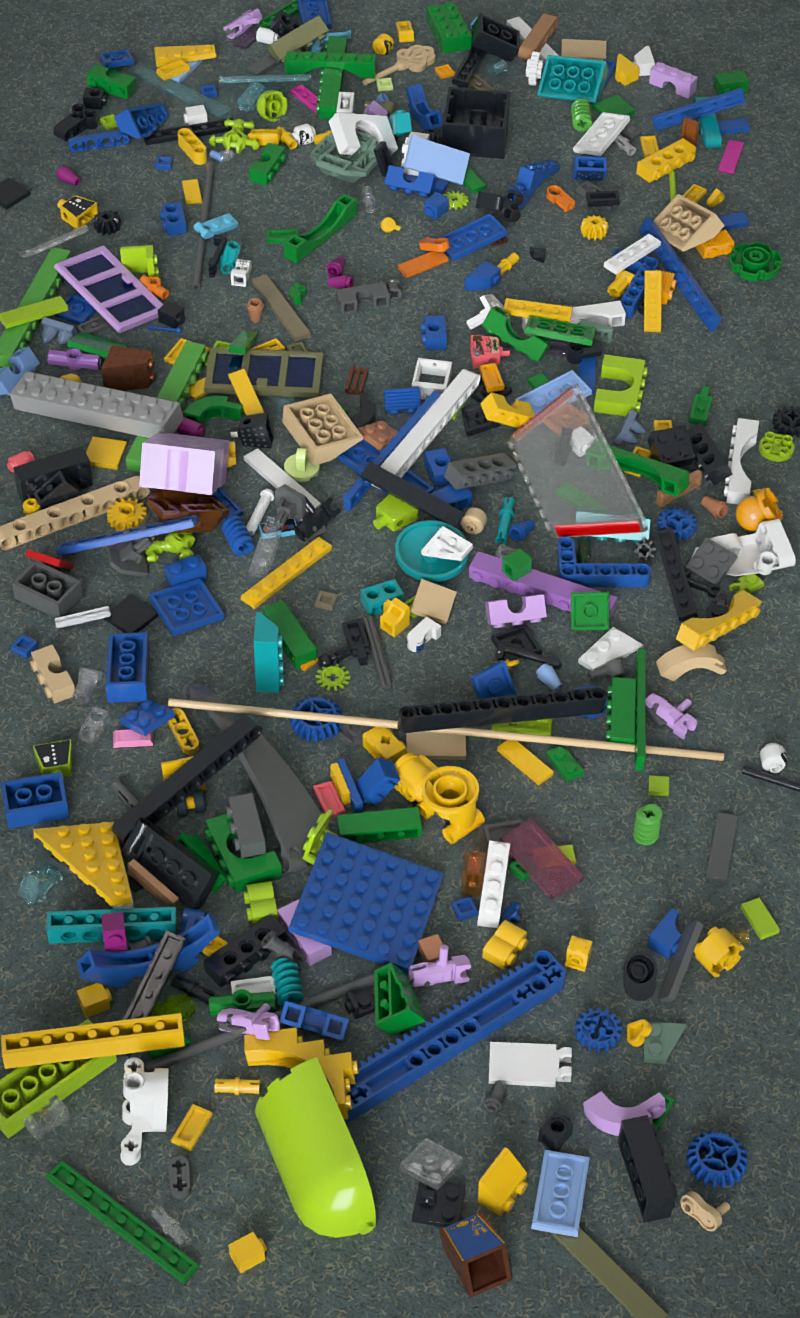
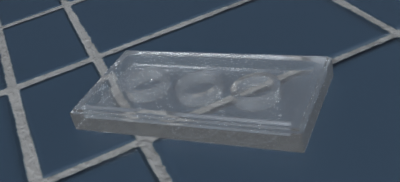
(54, 241)

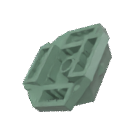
(346, 166)

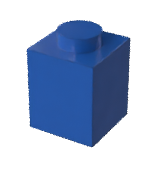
(436, 205)

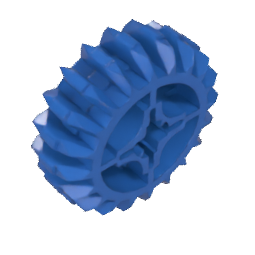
(316, 729)
(714, 1165)

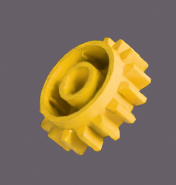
(126, 514)

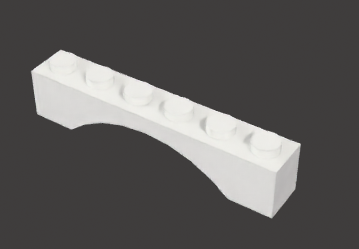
(607, 314)
(745, 438)

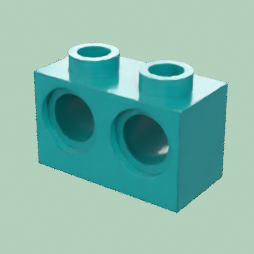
(374, 596)

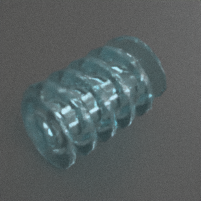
(248, 100)

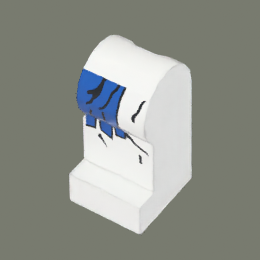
(422, 634)

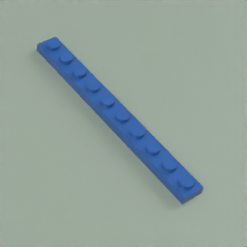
(684, 278)
(360, 486)

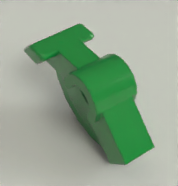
(297, 293)

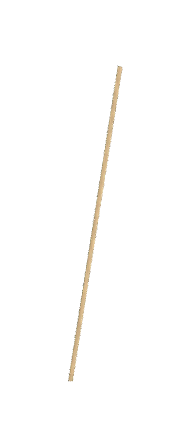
(457, 731)

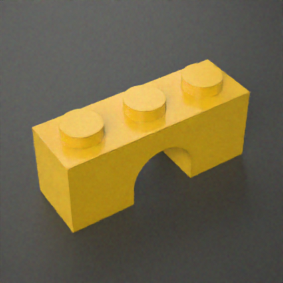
(499, 411)

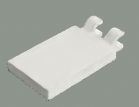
(528, 1064)

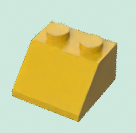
(502, 1183)

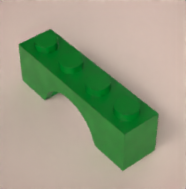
(499, 323)

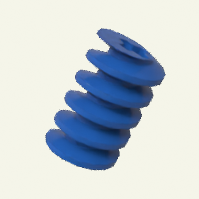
(237, 536)

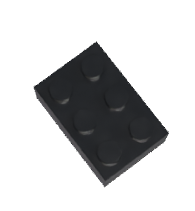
(495, 38)

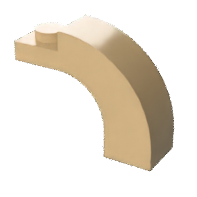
(683, 659)

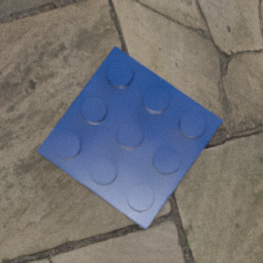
(186, 606)

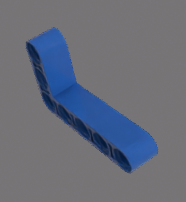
(636, 289)
(599, 573)

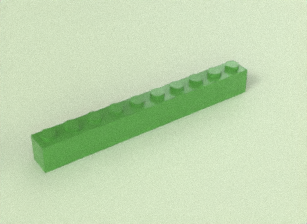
(42, 288)
(175, 389)

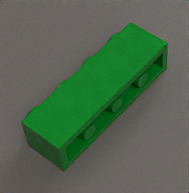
(295, 640)
(621, 710)
(380, 825)

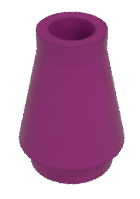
(67, 175)
(335, 267)
(341, 282)

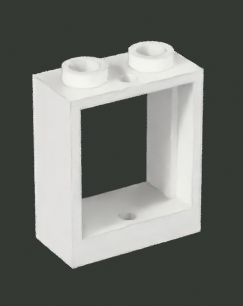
(426, 366)

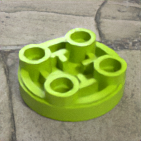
(776, 447)

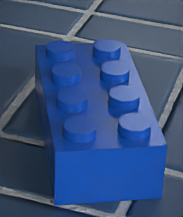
(127, 667)

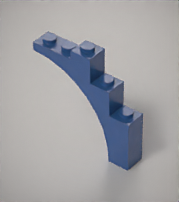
(120, 967)

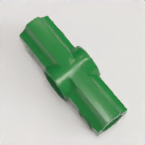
(241, 1000)

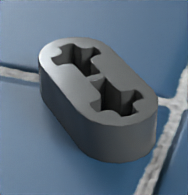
(184, 1177)

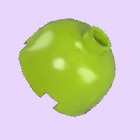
(270, 102)

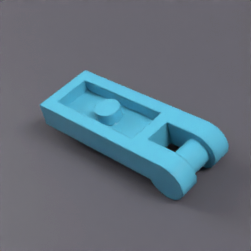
(216, 226)

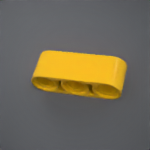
(192, 146)

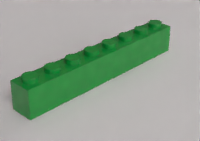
(331, 80)

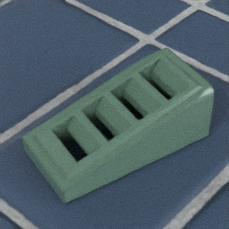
(599, 328)

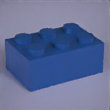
(34, 800)

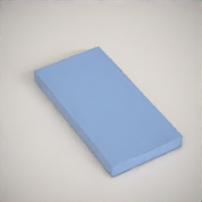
(436, 159)
(545, 394)
(560, 1193)

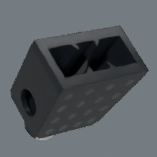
(254, 431)

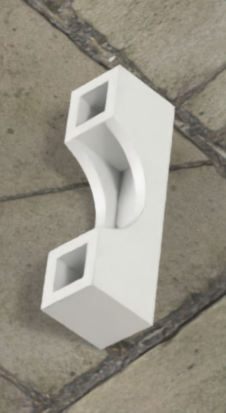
(493, 884)

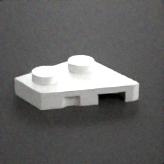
(447, 545)

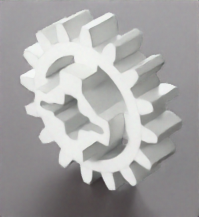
(534, 68)

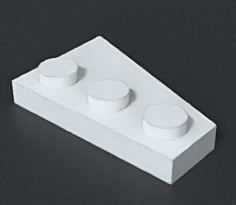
(609, 647)

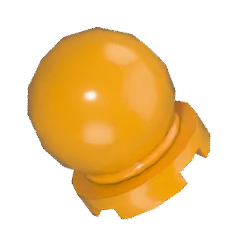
(757, 509)

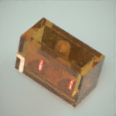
(473, 873)

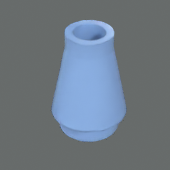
(549, 677)

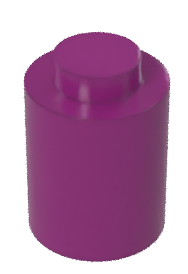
(191, 428)

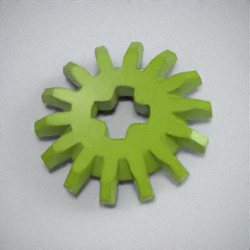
(461, 199)
(339, 672)

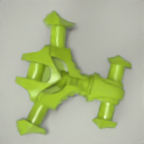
(236, 137)
(174, 542)

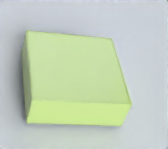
(384, 84)

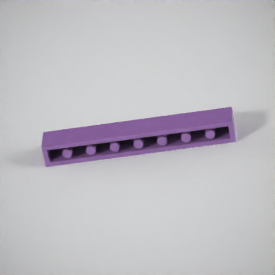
(556, 590)

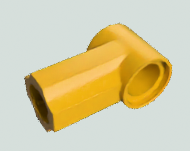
(620, 284)

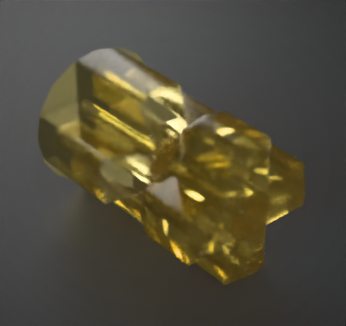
(742, 936)

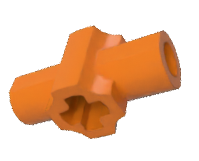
(153, 284)

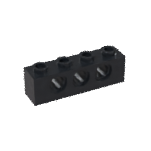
(708, 455)
(234, 952)

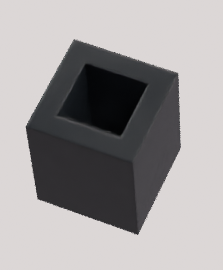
(171, 315)

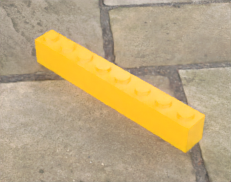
(92, 1040)

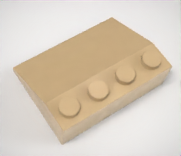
(687, 223)
(321, 428)

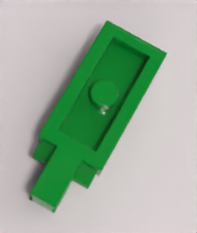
(701, 407)

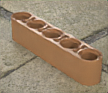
(538, 36)

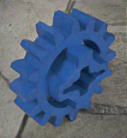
(680, 521)

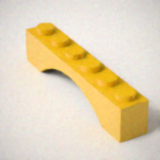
(701, 631)

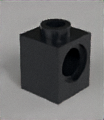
(94, 98)
(553, 1139)

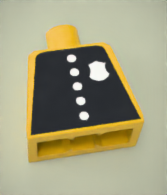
(77, 210)

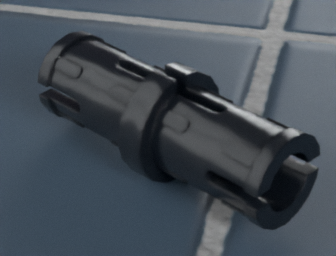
(191, 988)

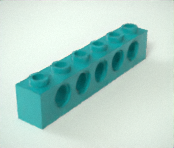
(86, 925)

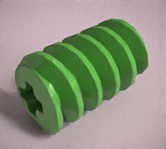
(581, 115)
(647, 824)

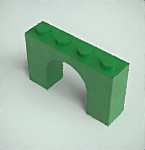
(239, 870)

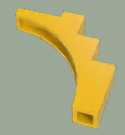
(290, 1050)

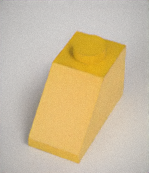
(626, 70)

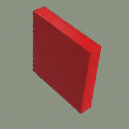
(49, 559)

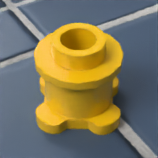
(31, 506)

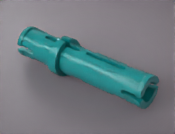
(506, 515)

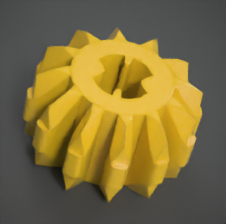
(594, 227)

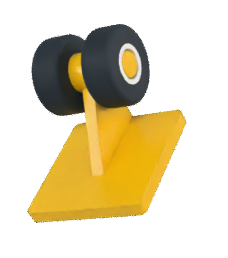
(196, 800)

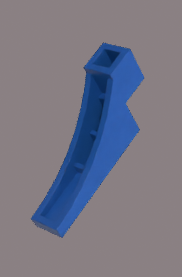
(532, 176)

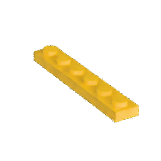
(286, 572)

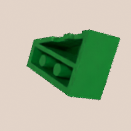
(395, 1001)

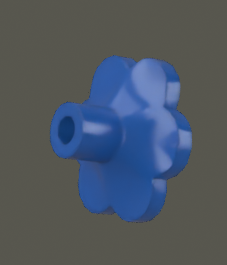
(511, 913)

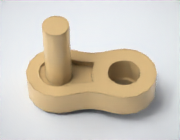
(706, 1215)

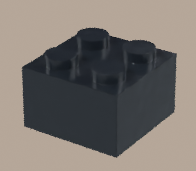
(672, 446)

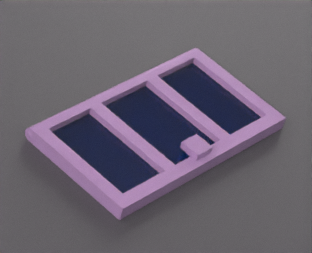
(110, 288)

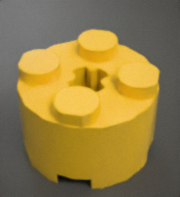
(718, 951)

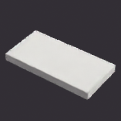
(601, 134)

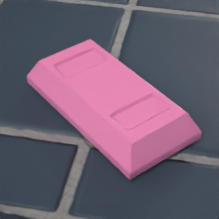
(130, 738)

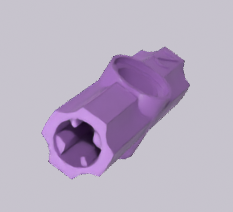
(74, 359)

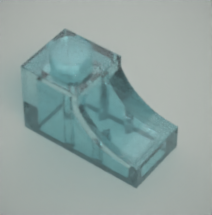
(38, 883)

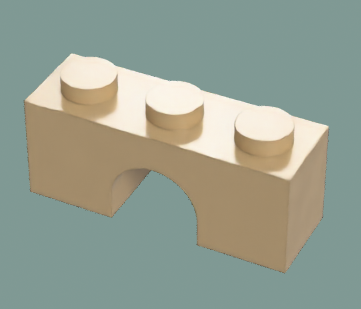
(57, 685)

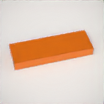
(422, 263)

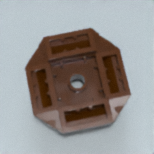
(179, 504)

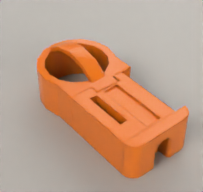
(563, 200)
(434, 244)

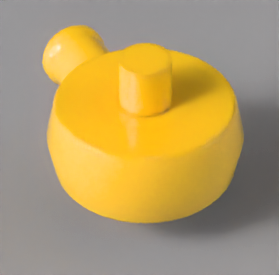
(389, 225)

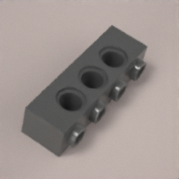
(480, 470)

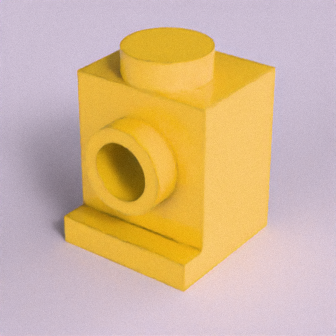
(578, 953)

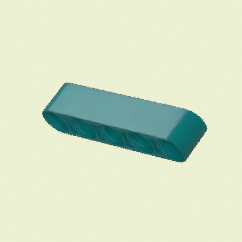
(709, 128)

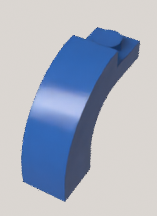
(420, 109)

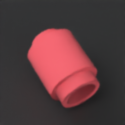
(19, 459)

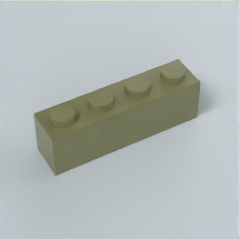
(298, 39)

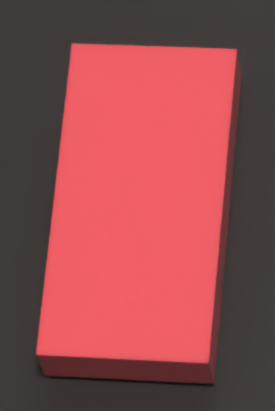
(329, 798)

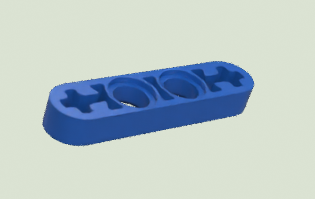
(98, 138)

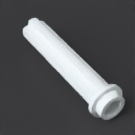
(266, 496)

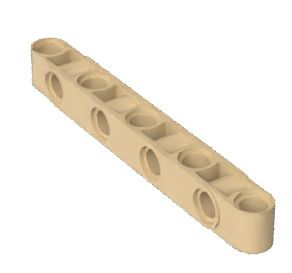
(69, 512)

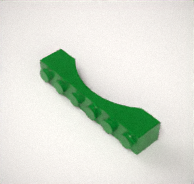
(359, 64)
(340, 213)
(668, 477)

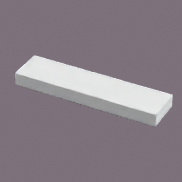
(632, 254)

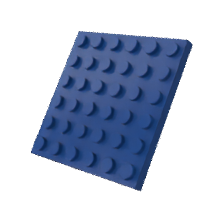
(366, 902)

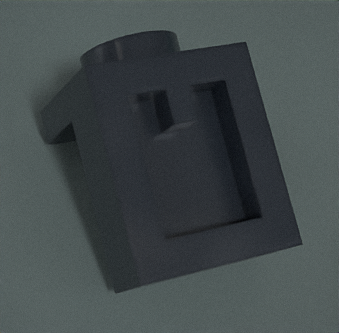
(360, 1004)

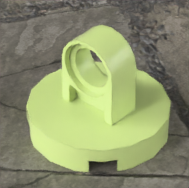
(300, 467)

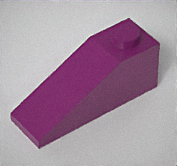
(114, 932)

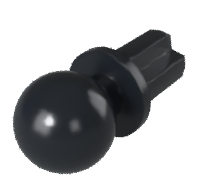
(327, 660)

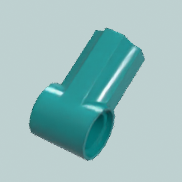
(229, 257)

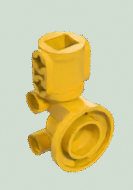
(442, 790)

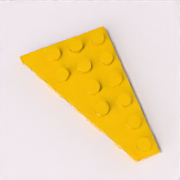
(93, 855)

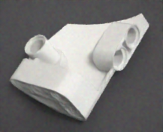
(759, 552)

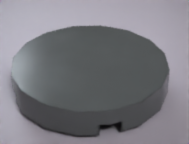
(353, 734)

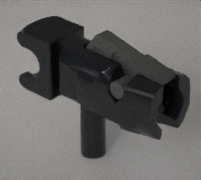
(315, 521)

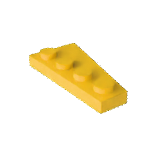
(169, 54)

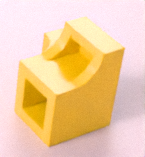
(395, 617)

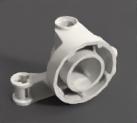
(147, 1100)

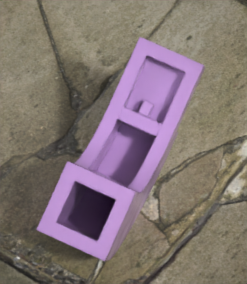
(608, 1116)

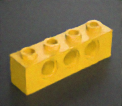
(666, 160)

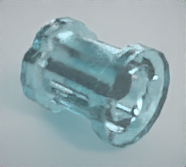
(497, 68)

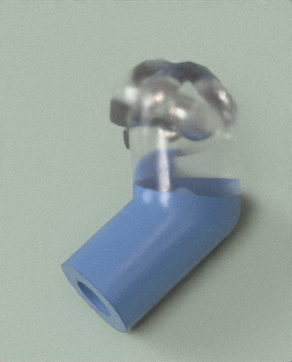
(222, 156)

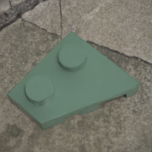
(662, 1041)

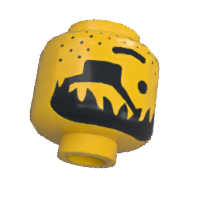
(383, 43)

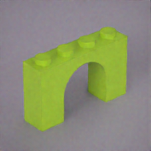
(627, 370)

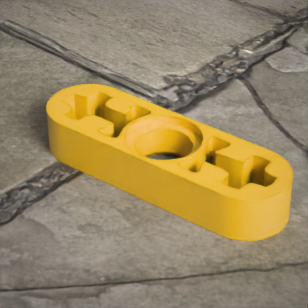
(182, 739)

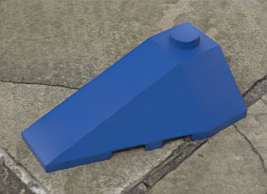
(142, 120)

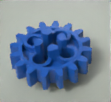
(586, 1034)

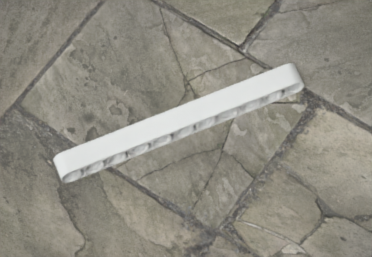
(431, 423)

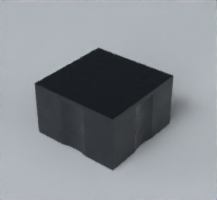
(476, 121)

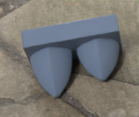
(52, 327)
(628, 425)

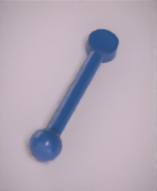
(178, 330)

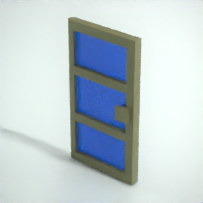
(268, 371)

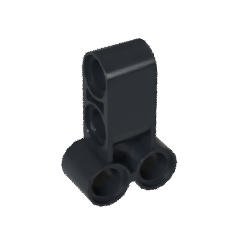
(76, 122)
(501, 204)

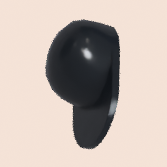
(639, 976)

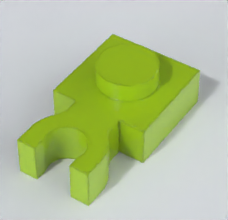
(748, 583)

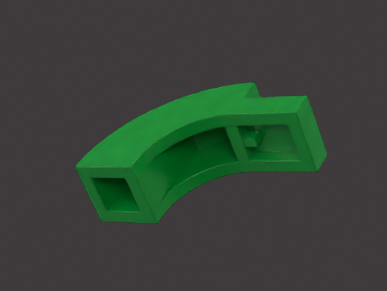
(213, 407)

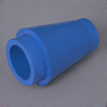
(521, 529)

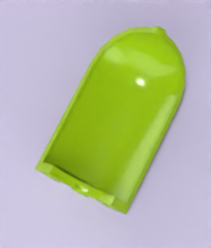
(316, 1153)

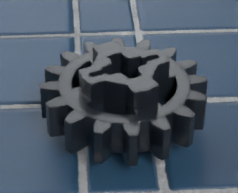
(787, 421)

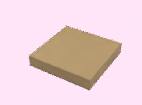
(433, 601)

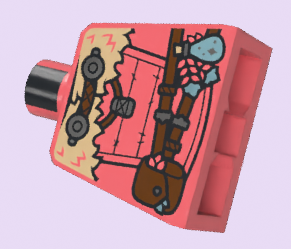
(486, 350)

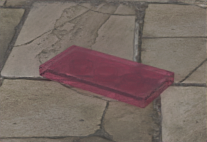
(542, 859)

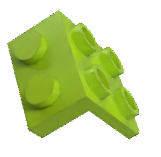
(140, 259)
(316, 837)

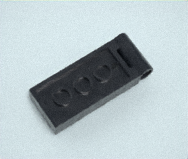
(170, 863)

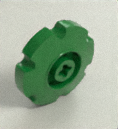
(755, 261)

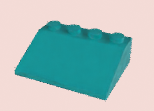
(573, 78)

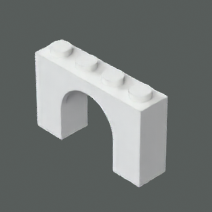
(345, 136)

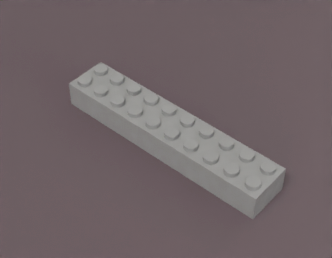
(95, 405)

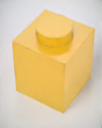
(94, 999)
(247, 1252)

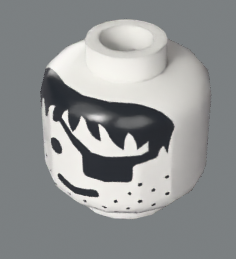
(304, 134)
(773, 757)

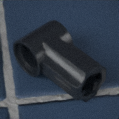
(577, 352)

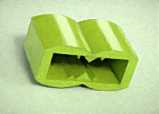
(261, 902)

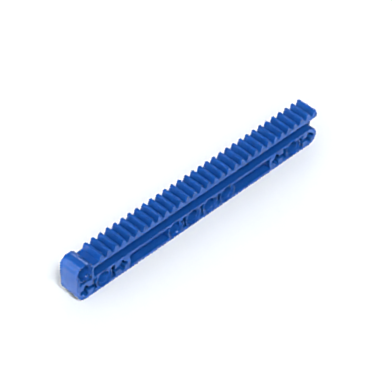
(480, 1014)

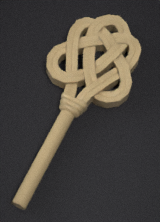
(414, 58)

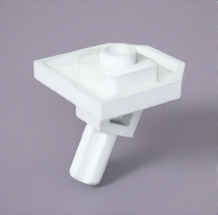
(488, 301)

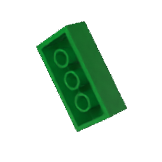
(448, 27)

